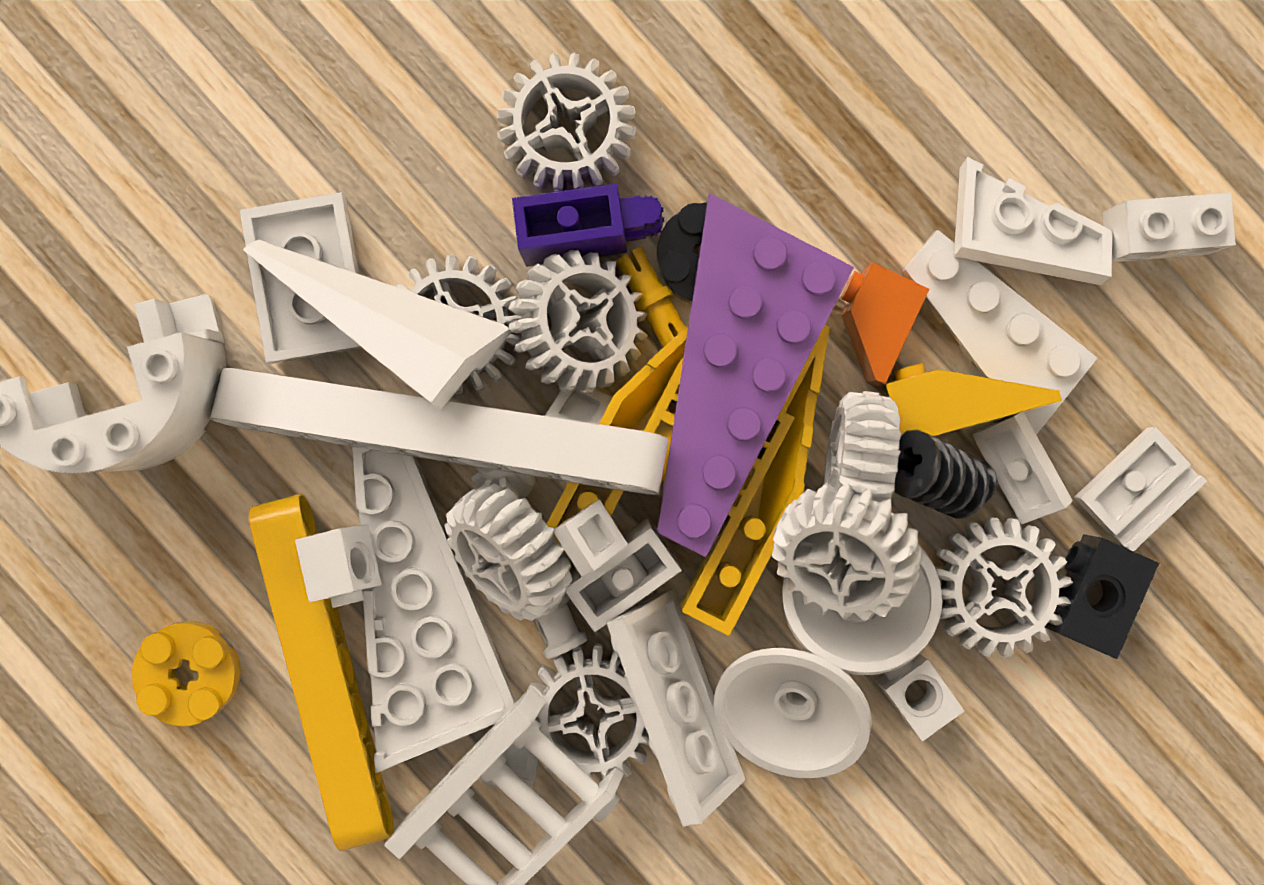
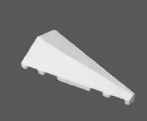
(412, 335)

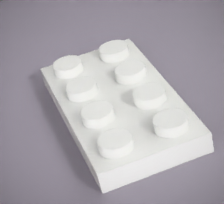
(676, 705)

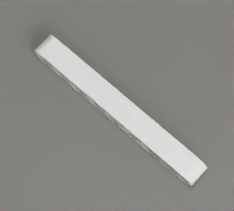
(456, 434)

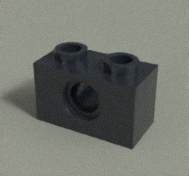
(1124, 583)

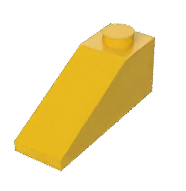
(952, 400)

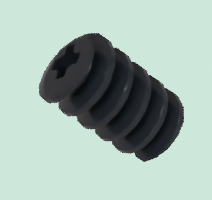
(942, 475)

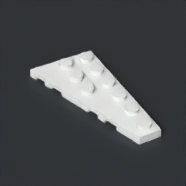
(423, 630)

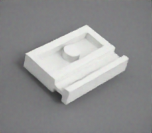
(1140, 489)

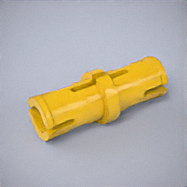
(654, 298)

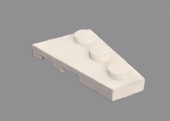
(1019, 232)

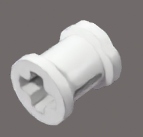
(559, 630)

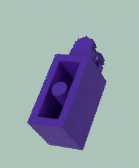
(583, 221)

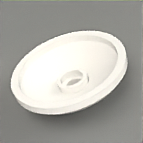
(871, 645)
(792, 713)

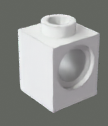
(338, 565)
(933, 710)

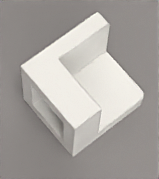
(191, 316)

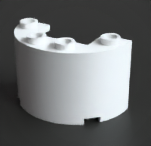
(177, 393)

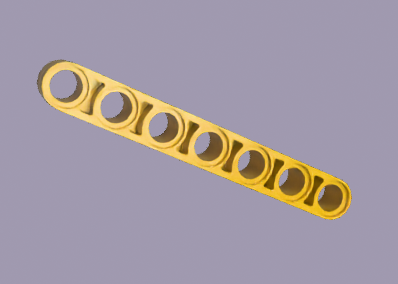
(321, 680)

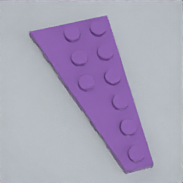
(747, 339)

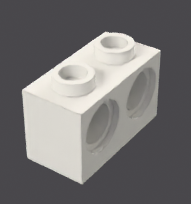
(1170, 227)

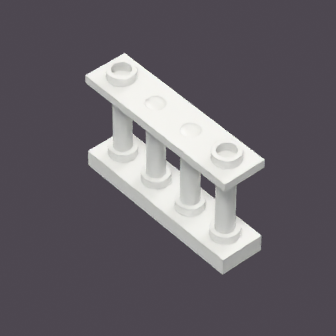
(488, 763)

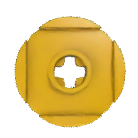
(163, 694)

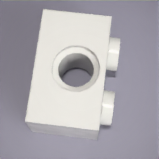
(625, 577)

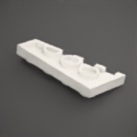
(997, 325)

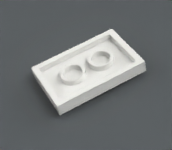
(318, 230)

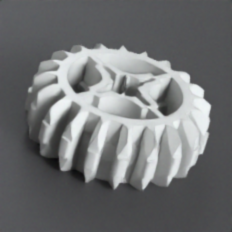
(550, 135)
(439, 282)
(608, 346)
(864, 445)
(508, 551)
(847, 552)
(1030, 617)
(570, 719)

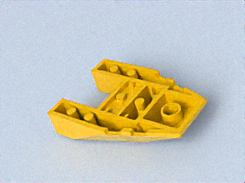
(775, 480)

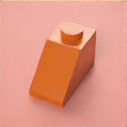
(880, 318)

